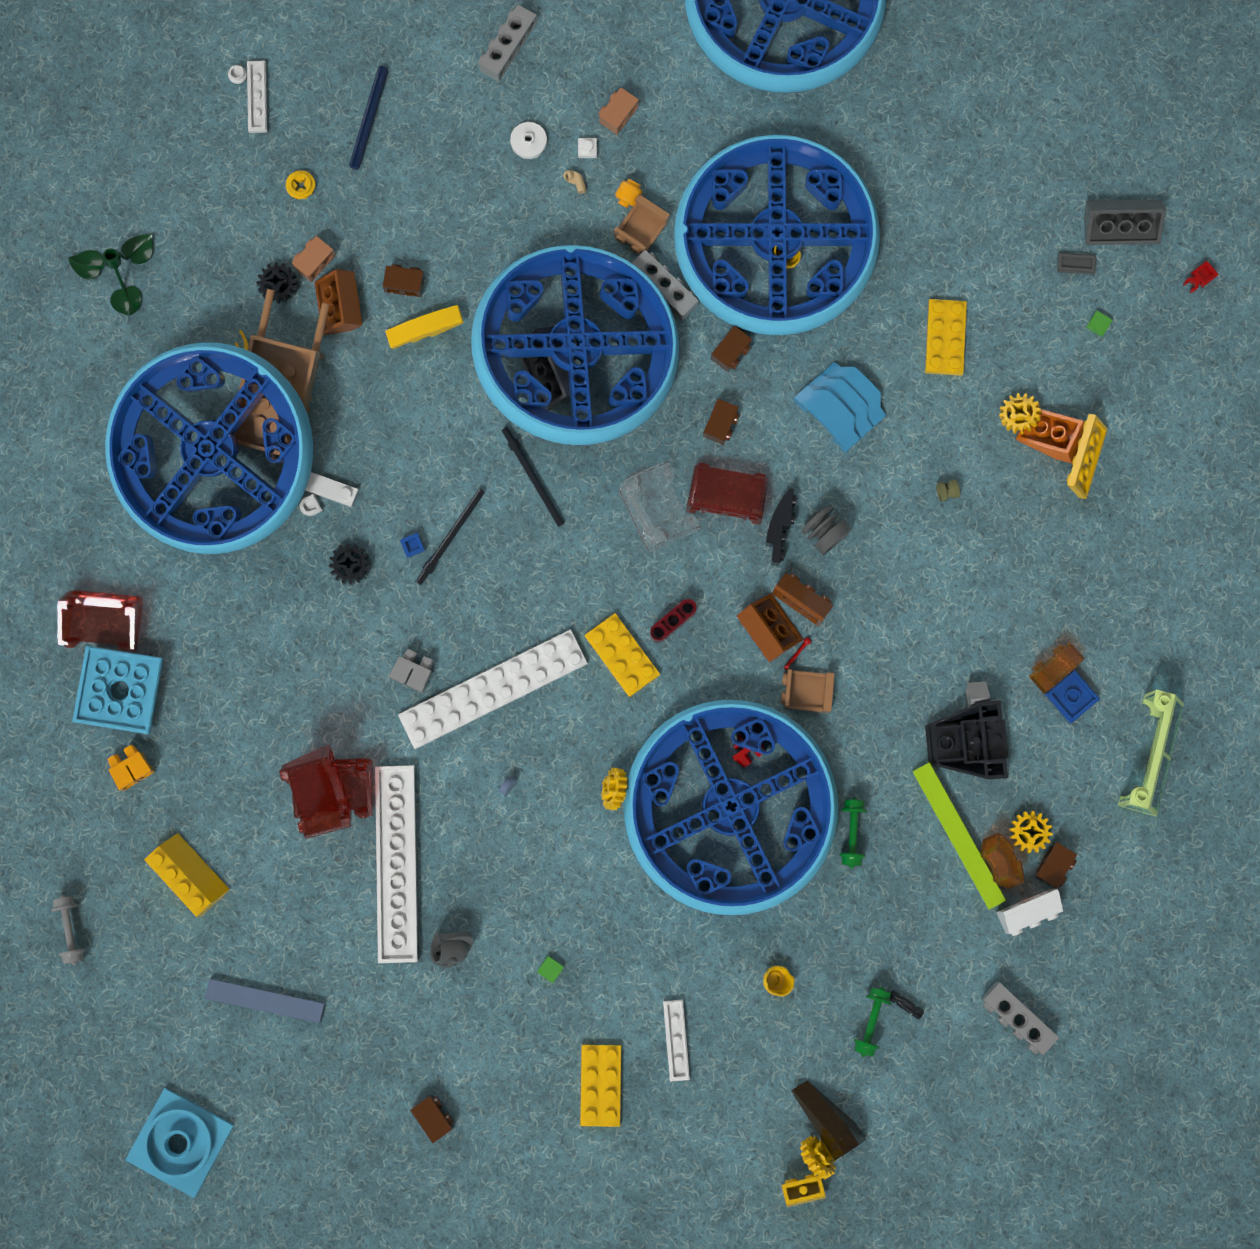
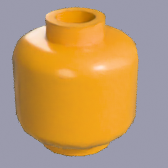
(628, 192)

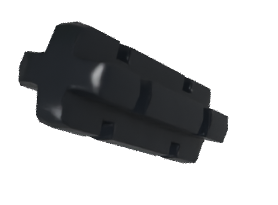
(906, 1005)

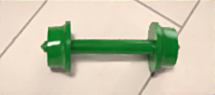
(854, 807)
(879, 997)

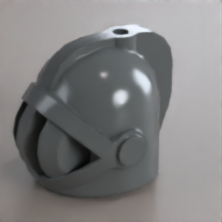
(453, 948)

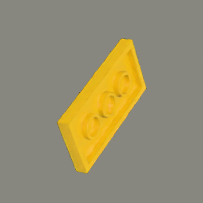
(945, 337)
(1087, 456)
(622, 655)
(600, 1085)

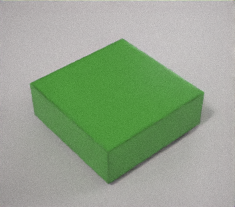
(1099, 323)
(550, 969)

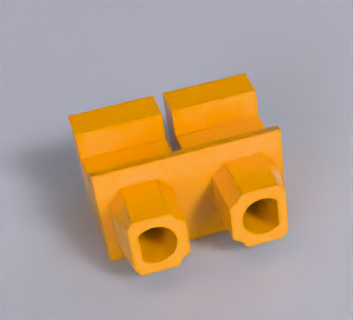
(131, 770)

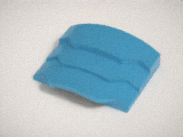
(843, 404)

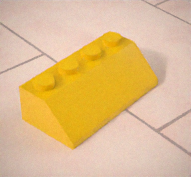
(187, 875)

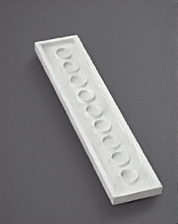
(492, 689)
(396, 864)

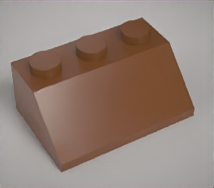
(341, 293)
(802, 598)
(769, 627)

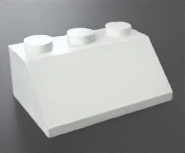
(1030, 912)

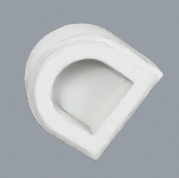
(310, 506)

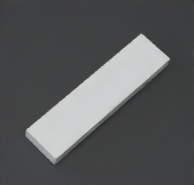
(257, 96)
(676, 1040)

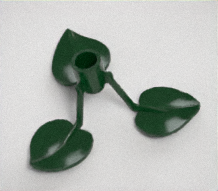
(88, 266)

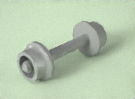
(64, 904)

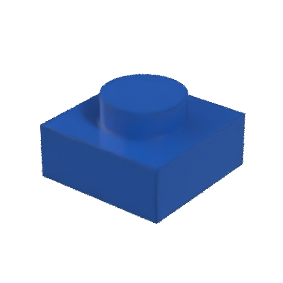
(412, 545)

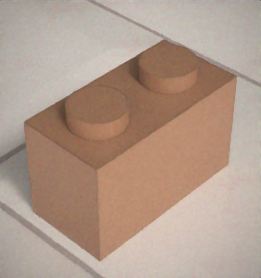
(618, 111)
(313, 258)

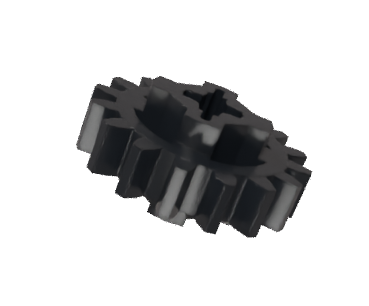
(270, 278)
(350, 572)

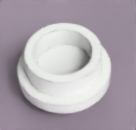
(237, 74)

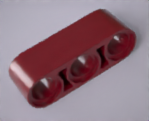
(675, 612)

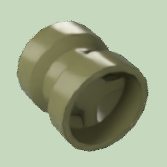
(948, 490)

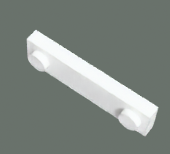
(331, 489)

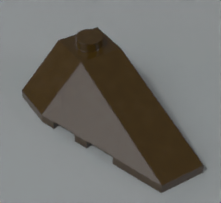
(831, 1123)

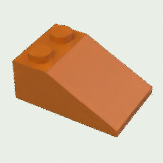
(1054, 435)

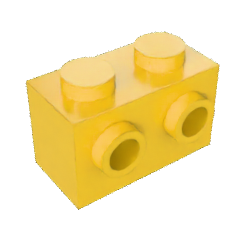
(803, 1191)

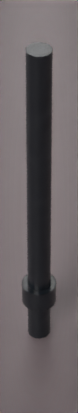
(514, 445)
(429, 567)

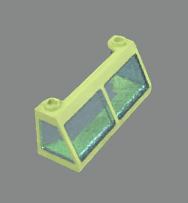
(1168, 710)

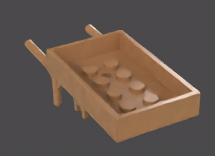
(293, 361)

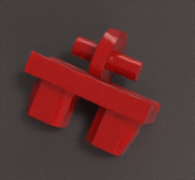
(741, 757)

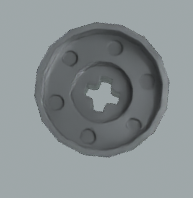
(826, 529)

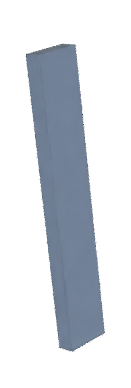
(265, 1000)

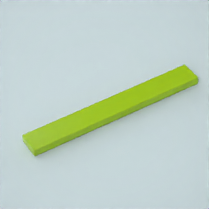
(959, 835)

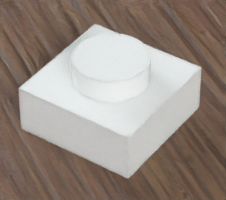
(587, 147)

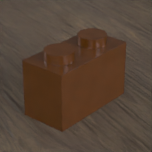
(403, 280)
(731, 349)
(721, 421)
(1055, 865)
(432, 1118)

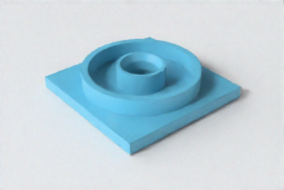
(94, 697)
(204, 1136)

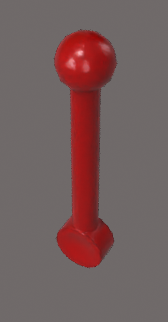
(807, 641)

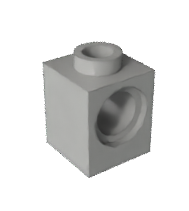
(976, 693)

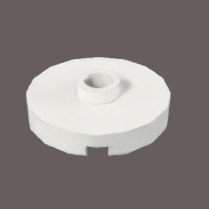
(532, 148)

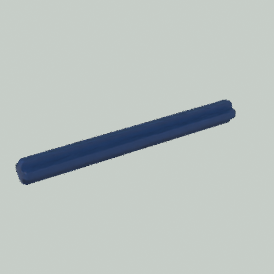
(368, 117)

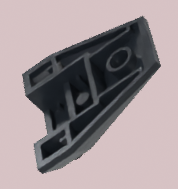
(971, 741)

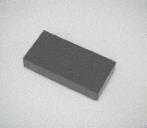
(1076, 263)

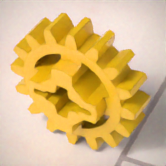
(1017, 407)
(614, 788)
(1031, 824)
(817, 1157)

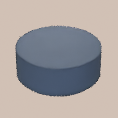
(507, 786)

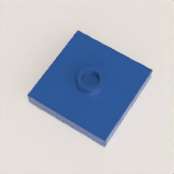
(1072, 696)

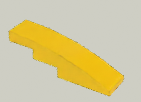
(424, 326)

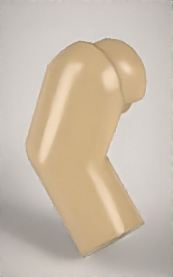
(576, 179)

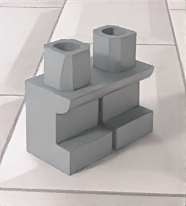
(412, 674)

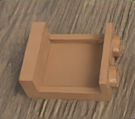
(642, 225)
(807, 691)

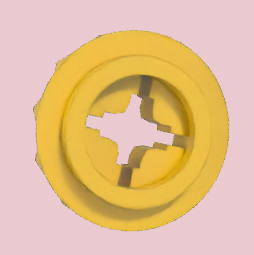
(300, 176)

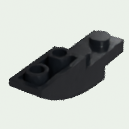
(781, 519)

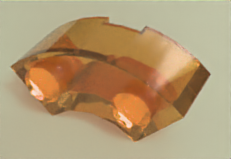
(1056, 667)
(1002, 860)

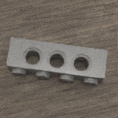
(497, 67)
(680, 308)
(1045, 1037)

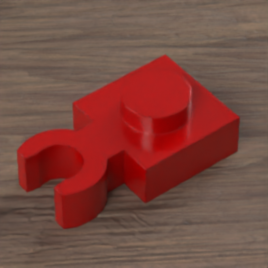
(1201, 276)

